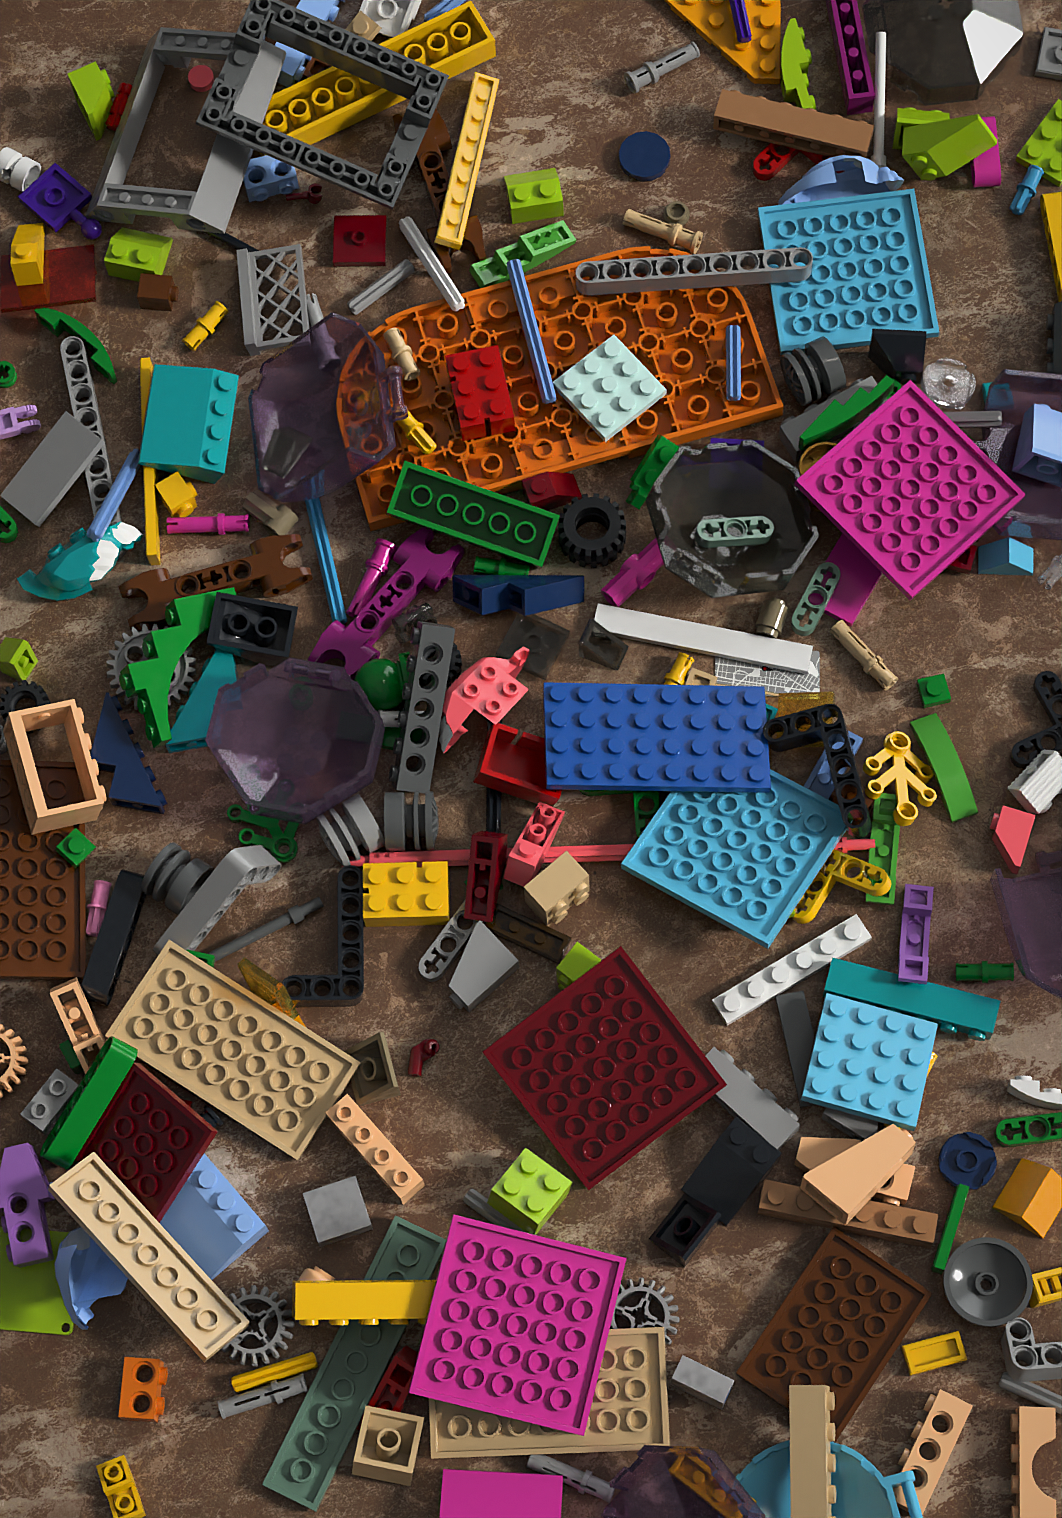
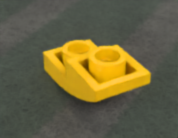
(120, 1488)

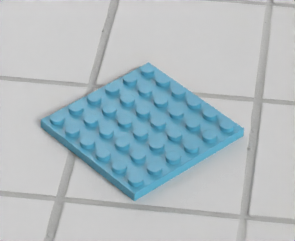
(863, 272)
(739, 852)

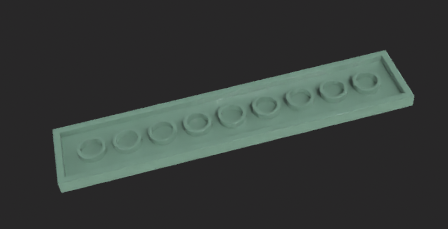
(349, 1375)

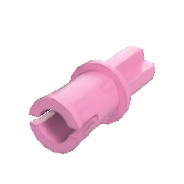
(97, 907)

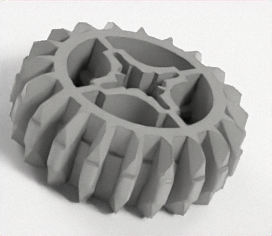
(648, 1294)
(265, 1317)

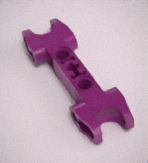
(418, 569)

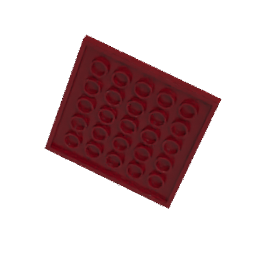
(604, 1067)

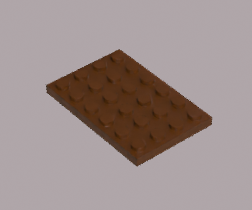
(835, 1327)

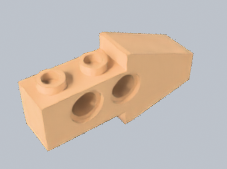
(78, 1021)
(816, 1151)

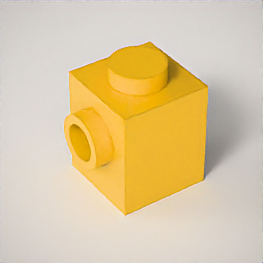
(177, 495)

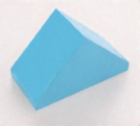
(1005, 558)

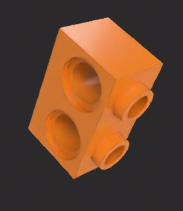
(133, 1389)

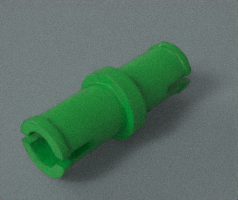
(499, 567)
(984, 972)

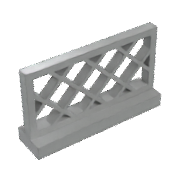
(250, 294)

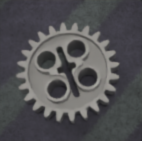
(134, 645)

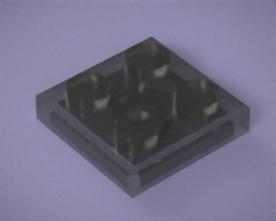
(540, 637)

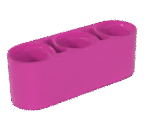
(987, 167)

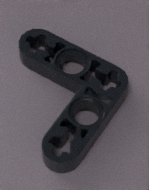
(1054, 732)

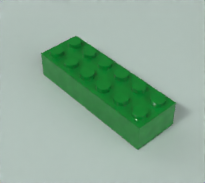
(472, 514)

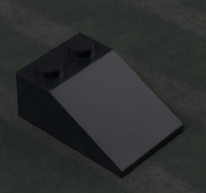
(252, 628)
(732, 1170)

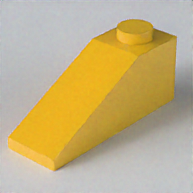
(28, 254)

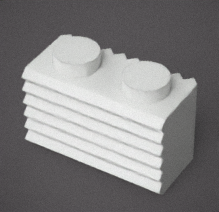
(1039, 782)

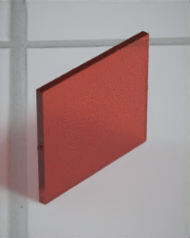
(67, 280)

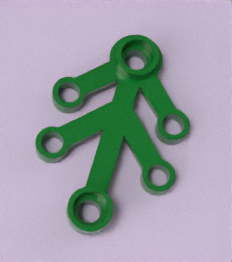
(279, 838)

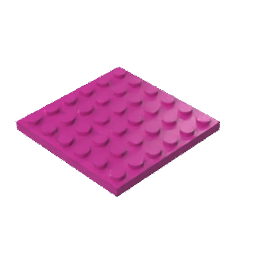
(909, 489)
(517, 1325)

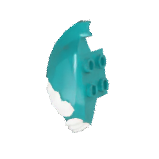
(79, 562)

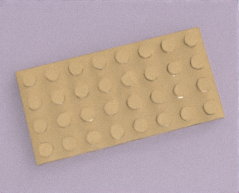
(234, 1049)
(624, 1414)

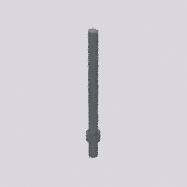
(294, 914)

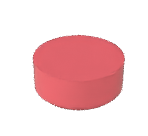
(201, 78)

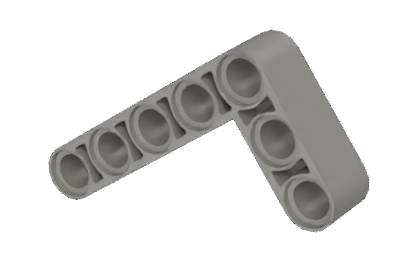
(235, 871)

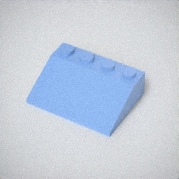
(212, 1220)

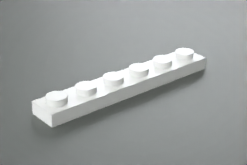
(791, 969)

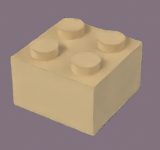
(557, 889)

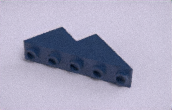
(517, 592)
(118, 755)

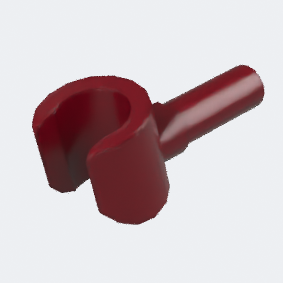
(314, 199)

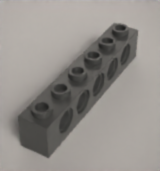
(419, 778)

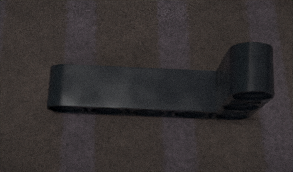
(836, 758)
(346, 949)

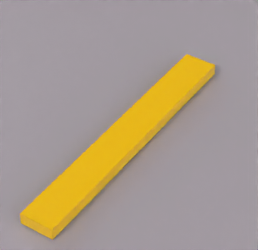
(466, 161)
(150, 477)

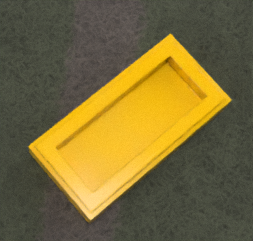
(934, 1353)

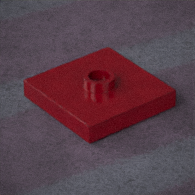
(359, 240)

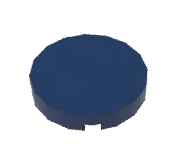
(644, 156)
(967, 1160)

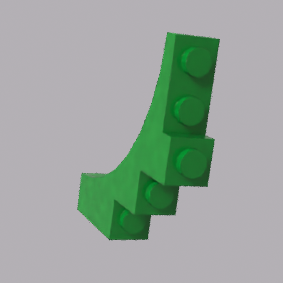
(163, 648)

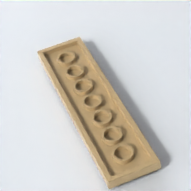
(149, 1256)

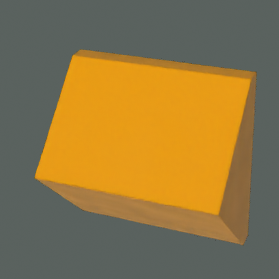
(1031, 1197)

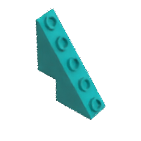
(195, 716)

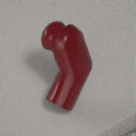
(421, 1053)

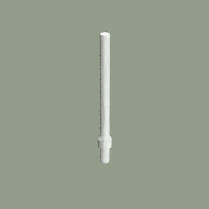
(879, 102)

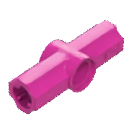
(633, 574)

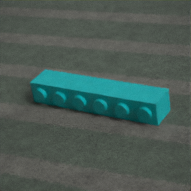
(943, 1005)

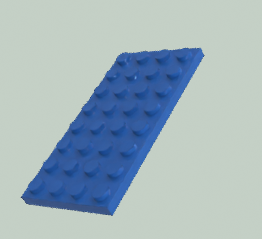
(655, 737)

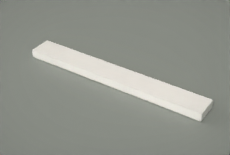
(704, 639)

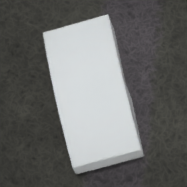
(1029, 1091)

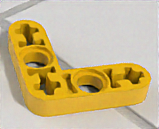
(838, 872)

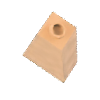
(858, 1173)

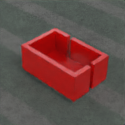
(480, 392)
(515, 768)

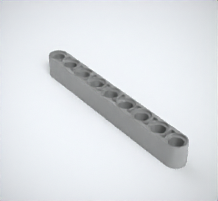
(704, 263)
(86, 412)

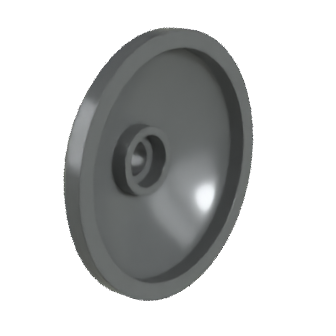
(1000, 1266)

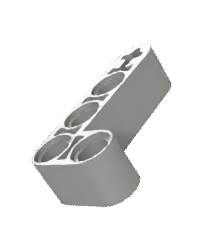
(1029, 1352)

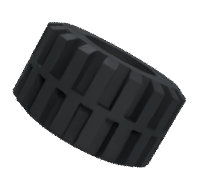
(592, 510)

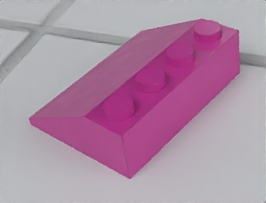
(500, 1494)

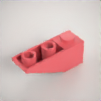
(533, 844)

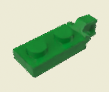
(649, 469)

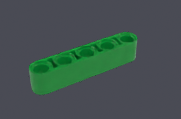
(88, 1102)

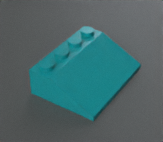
(188, 421)

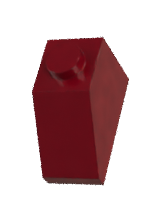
(550, 490)

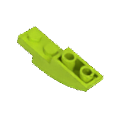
(794, 67)

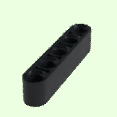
(114, 938)

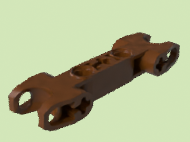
(436, 141)
(264, 570)

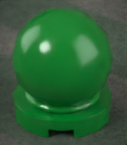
(383, 681)

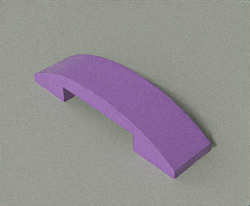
(914, 934)

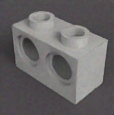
(49, 1102)

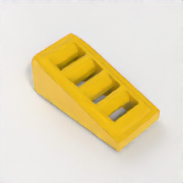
(1041, 1293)

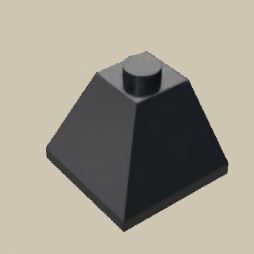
(899, 353)

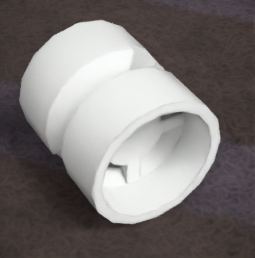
(18, 170)

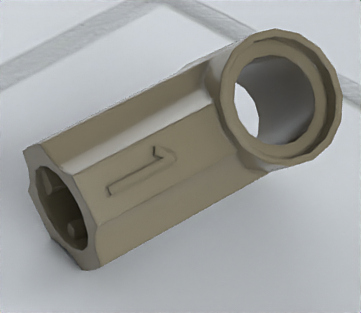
(274, 517)

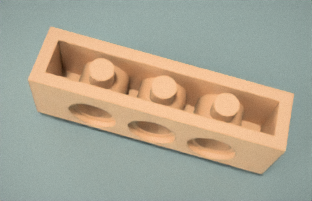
(375, 1149)
(955, 1413)

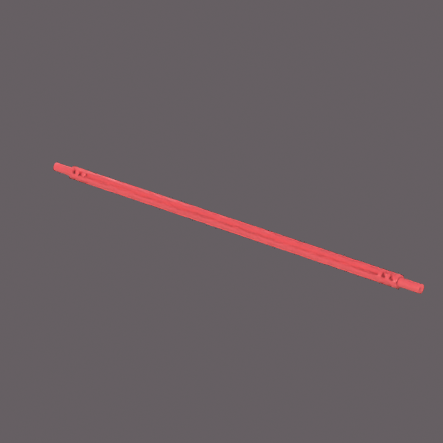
(580, 853)

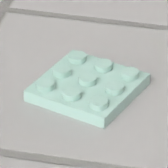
(609, 388)

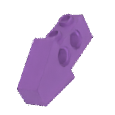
(24, 1178)

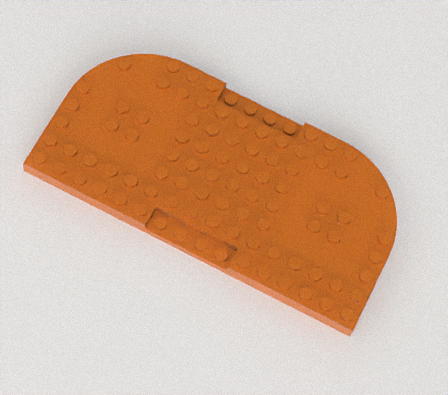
(669, 331)

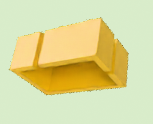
(406, 894)

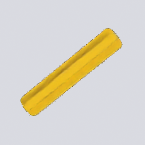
(274, 1371)

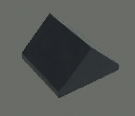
(685, 1229)

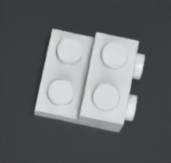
(391, 15)

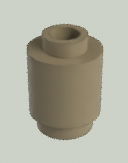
(771, 618)

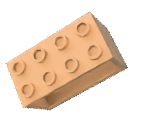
(25, 771)

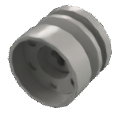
(350, 830)

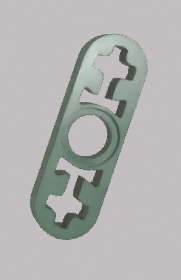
(724, 539)
(817, 579)

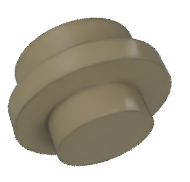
(676, 213)

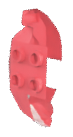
(486, 687)

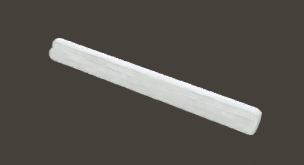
(431, 264)

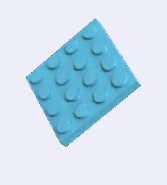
(869, 1062)

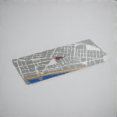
(774, 680)

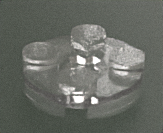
(945, 396)

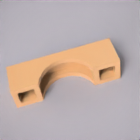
(1033, 1429)

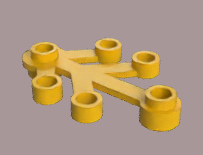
(898, 747)

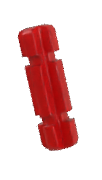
(118, 106)

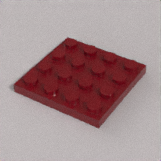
(149, 1140)

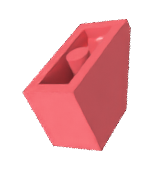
(1012, 835)

